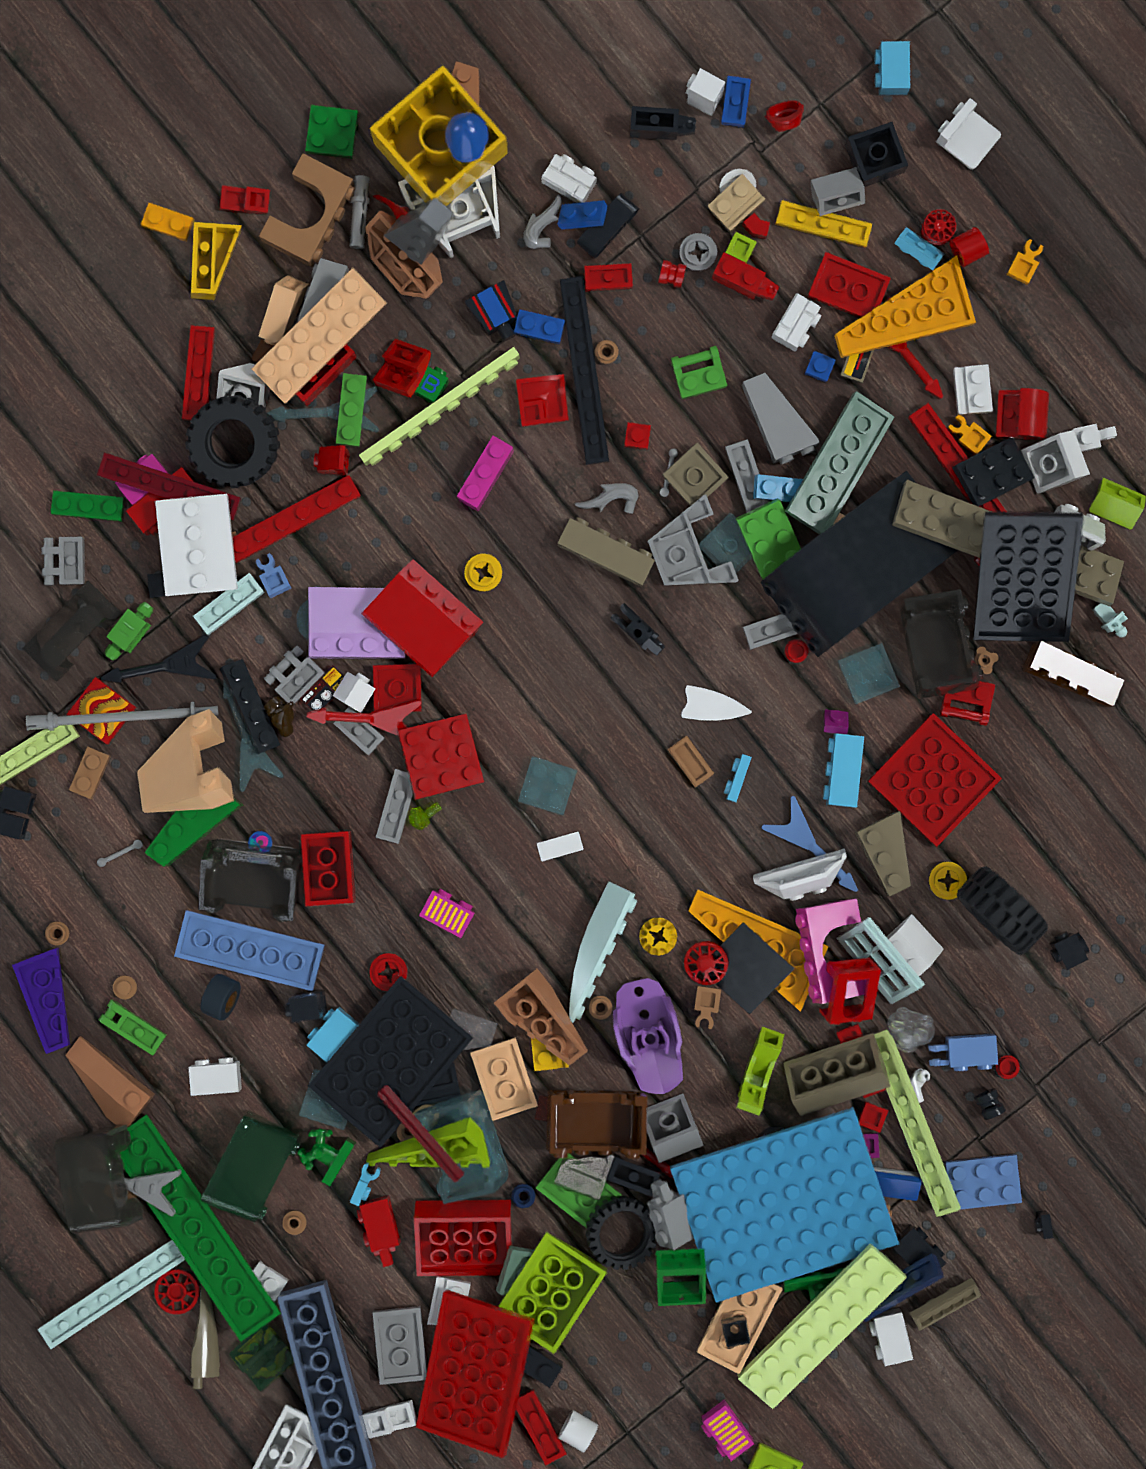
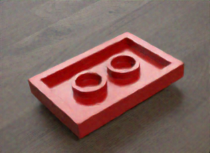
(848, 286)

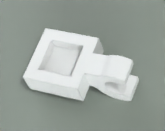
(1090, 437)

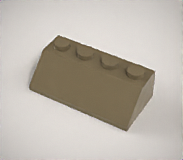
(836, 1074)

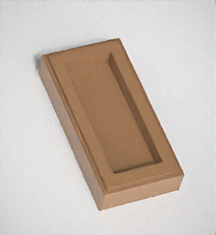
(690, 761)

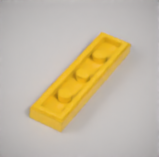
(828, 226)

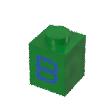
(432, 384)

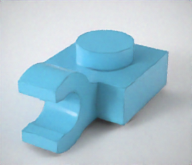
(362, 1191)

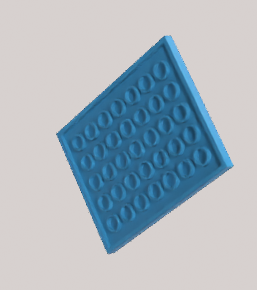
(784, 1204)

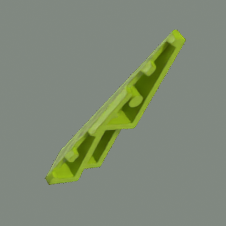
(461, 1140)

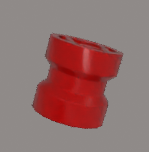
(672, 273)

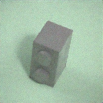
(838, 191)

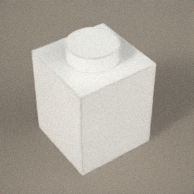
(354, 691)

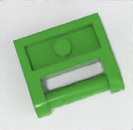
(700, 380)

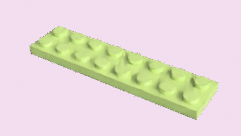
(821, 1326)

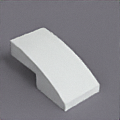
(390, 1418)

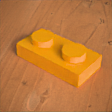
(167, 222)

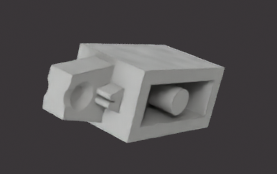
(669, 1216)

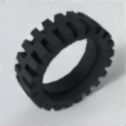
(605, 1211)

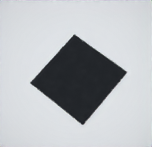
(752, 968)

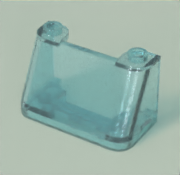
(476, 1179)

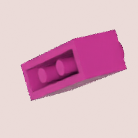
(485, 473)

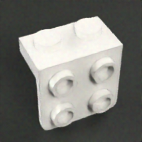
(968, 135)

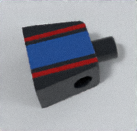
(494, 310)

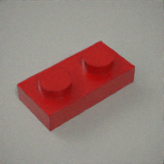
(608, 277)

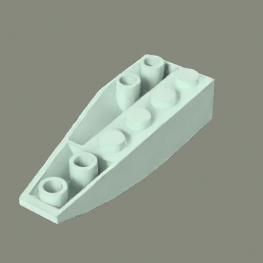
(598, 942)

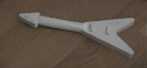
(150, 1189)

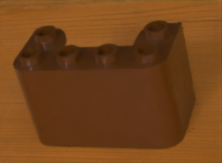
(596, 1122)

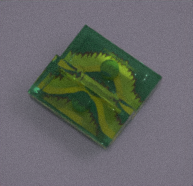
(263, 1357)

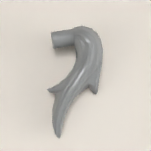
(538, 223)
(610, 493)

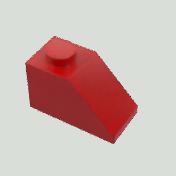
(332, 460)

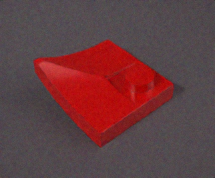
(542, 400)

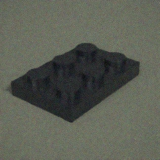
(993, 472)

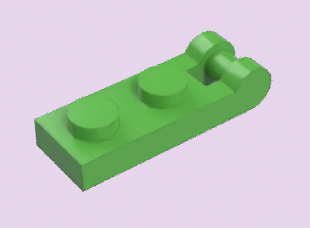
(133, 1027)

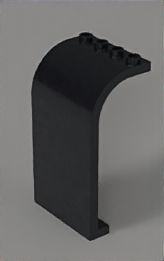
(852, 570)

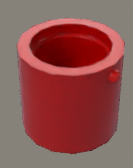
(969, 247)

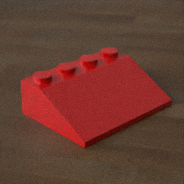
(422, 618)
(462, 1237)

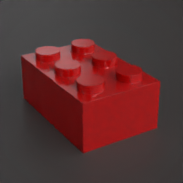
(328, 868)

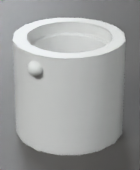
(578, 1431)

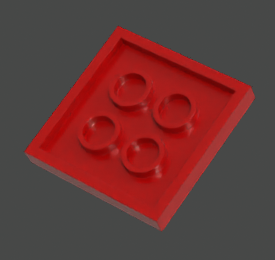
(440, 756)

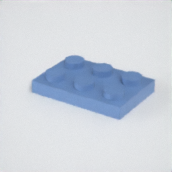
(985, 1181)

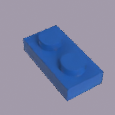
(736, 101)
(582, 215)
(539, 326)

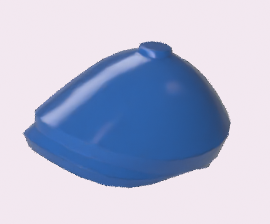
(466, 136)

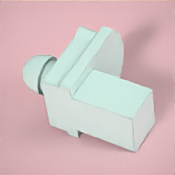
(1111, 620)

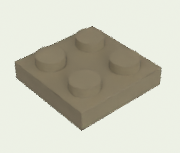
(695, 475)

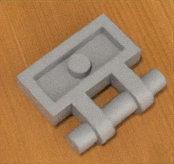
(71, 561)
(299, 680)

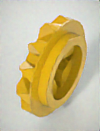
(494, 569)
(940, 871)
(647, 939)

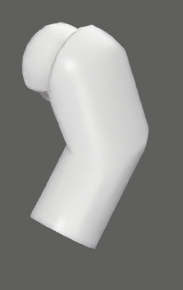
(917, 1080)

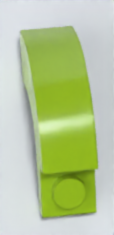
(758, 1070)

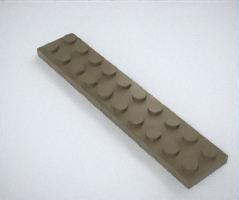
(961, 527)

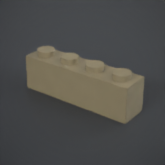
(606, 552)

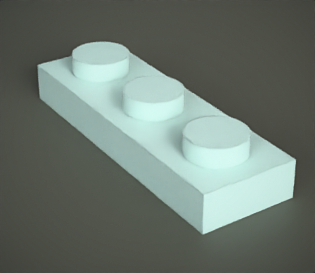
(228, 604)

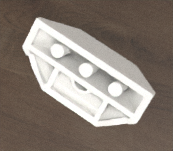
(803, 876)
(290, 1442)

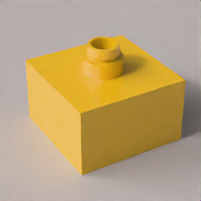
(417, 145)

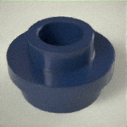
(523, 1203)

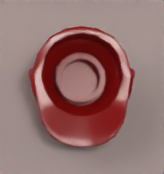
(785, 115)

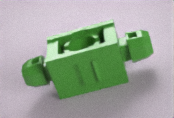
(128, 631)

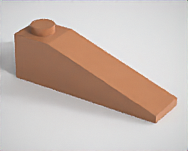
(540, 1013)
(113, 1088)

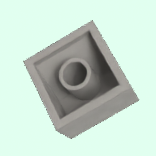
(672, 1128)

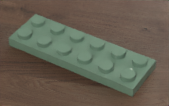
(839, 463)

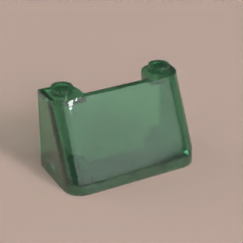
(250, 1167)

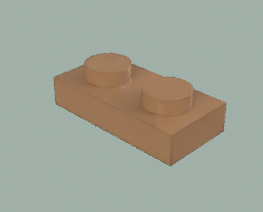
(89, 773)

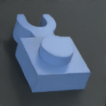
(273, 578)

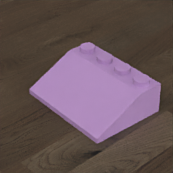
(341, 630)

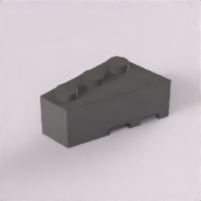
(420, 229)

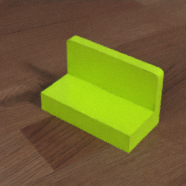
(1118, 503)

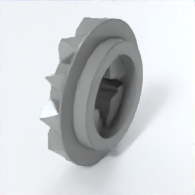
(704, 243)

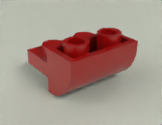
(1022, 414)

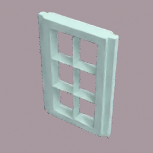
(889, 951)

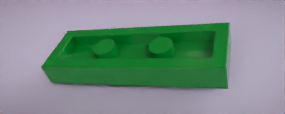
(88, 506)

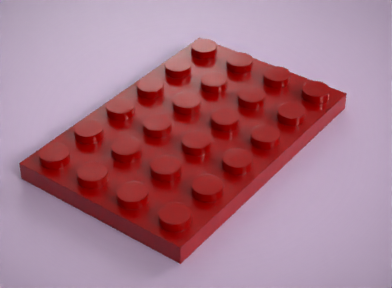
(474, 1373)

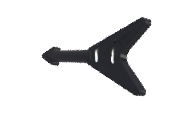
(181, 662)

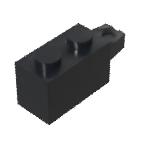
(660, 123)

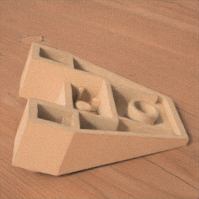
(175, 775)

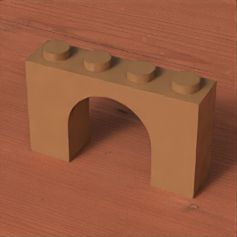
(307, 243)

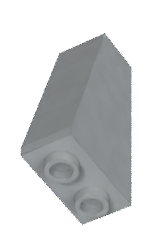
(778, 421)

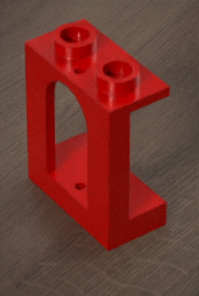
(850, 971)

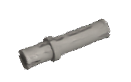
(360, 201)

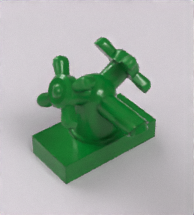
(326, 1154)

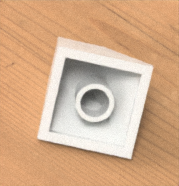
(242, 382)

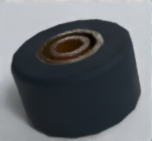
(220, 997)

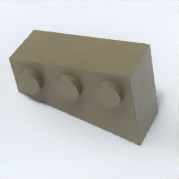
(886, 852)

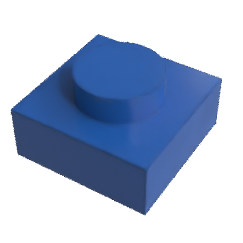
(820, 366)

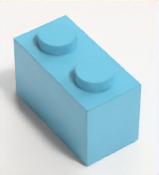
(893, 68)
(332, 1034)

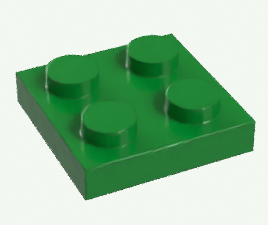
(331, 131)

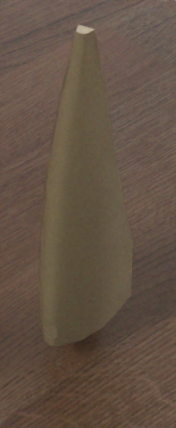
(205, 1347)

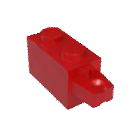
(744, 278)
(380, 1228)

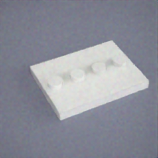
(196, 544)

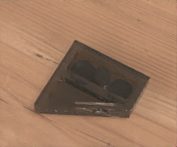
(584, 1175)

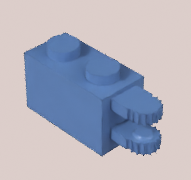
(967, 1051)

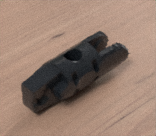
(647, 638)

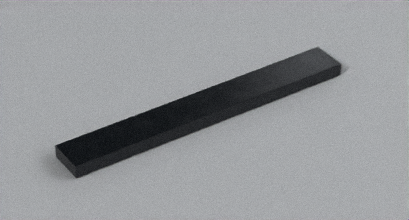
(584, 370)

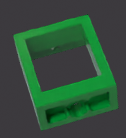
(681, 1263)

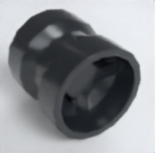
(990, 1104)

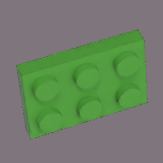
(768, 536)
(573, 1203)

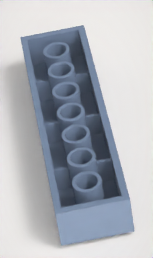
(326, 1377)

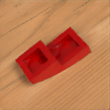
(244, 200)

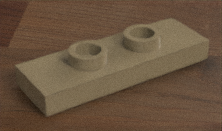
(945, 1304)

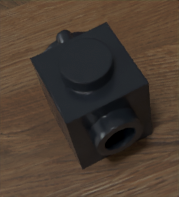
(1069, 950)

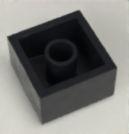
(876, 154)

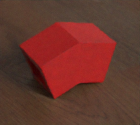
(756, 227)

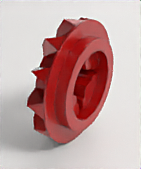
(379, 965)

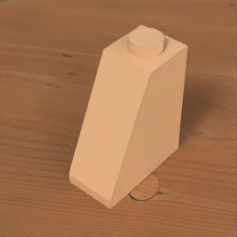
(282, 309)

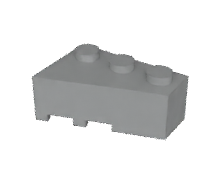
(325, 277)

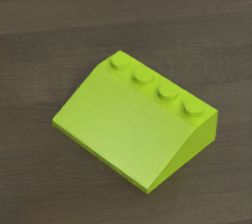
(554, 1289)

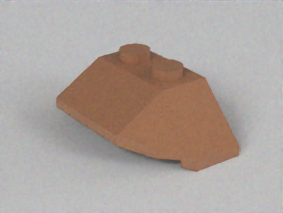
(405, 274)

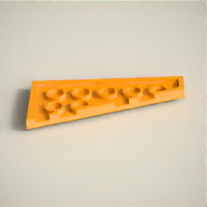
(921, 310)

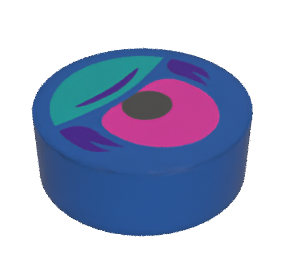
(261, 838)

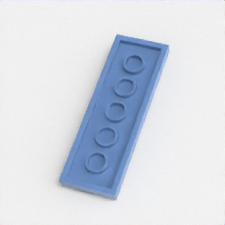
(249, 950)

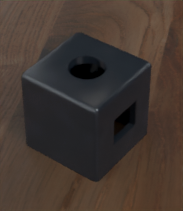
(739, 1338)

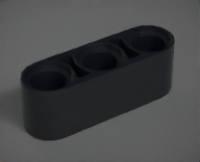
(617, 216)

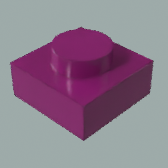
(835, 722)
(872, 1144)

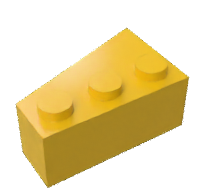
(210, 257)

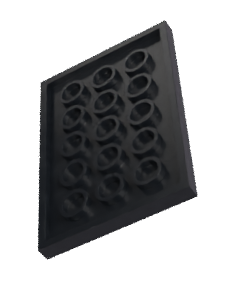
(1027, 576)
(398, 1045)

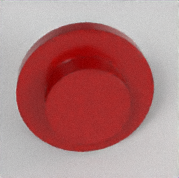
(796, 651)
(1007, 1067)

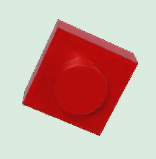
(637, 436)
(872, 1116)

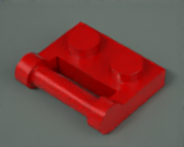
(980, 696)

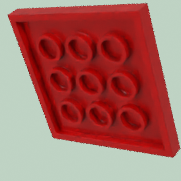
(934, 779)

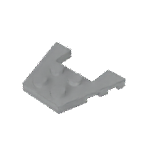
(679, 553)

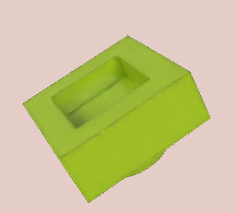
(741, 247)

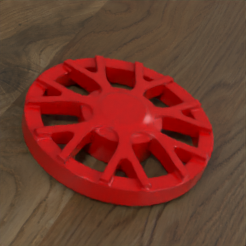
(706, 963)
(177, 1291)

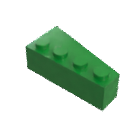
(186, 829)

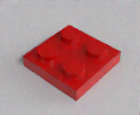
(396, 685)

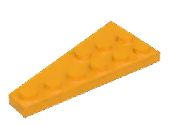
(725, 918)

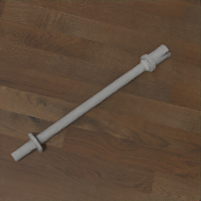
(52, 721)

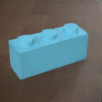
(843, 770)

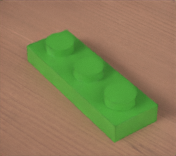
(351, 410)

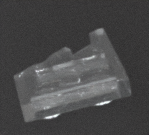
(480, 1028)

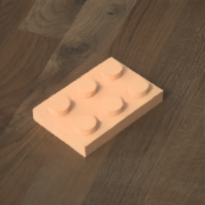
(504, 1078)

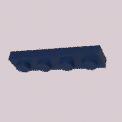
(917, 1278)

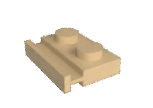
(736, 203)

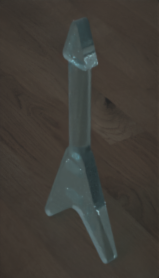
(332, 412)
(248, 758)

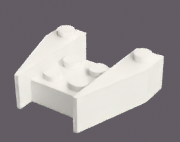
(472, 208)

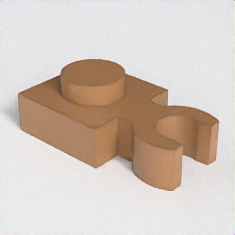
(706, 1001)

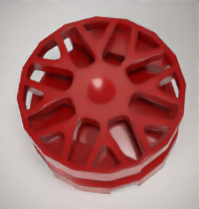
(938, 227)

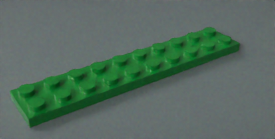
(200, 1235)

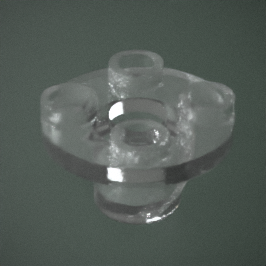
(910, 1029)

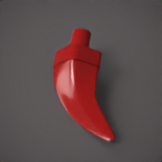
(398, 210)

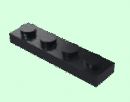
(249, 706)

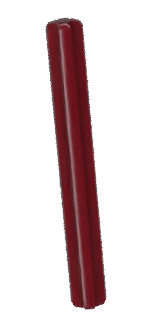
(420, 1133)

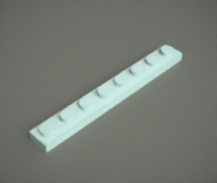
(111, 1294)

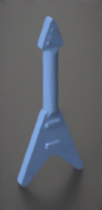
(800, 834)

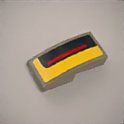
(856, 366)

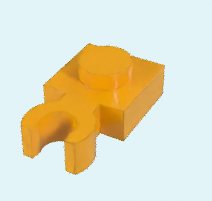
(1024, 264)
(972, 437)

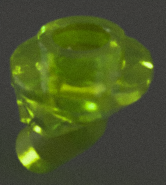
(420, 819)

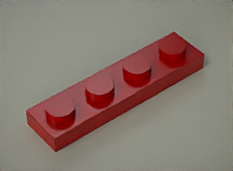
(198, 370)

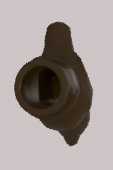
(281, 715)

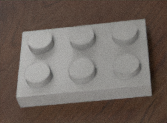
(400, 1345)

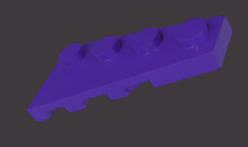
(44, 994)

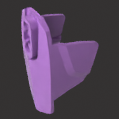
(652, 1042)

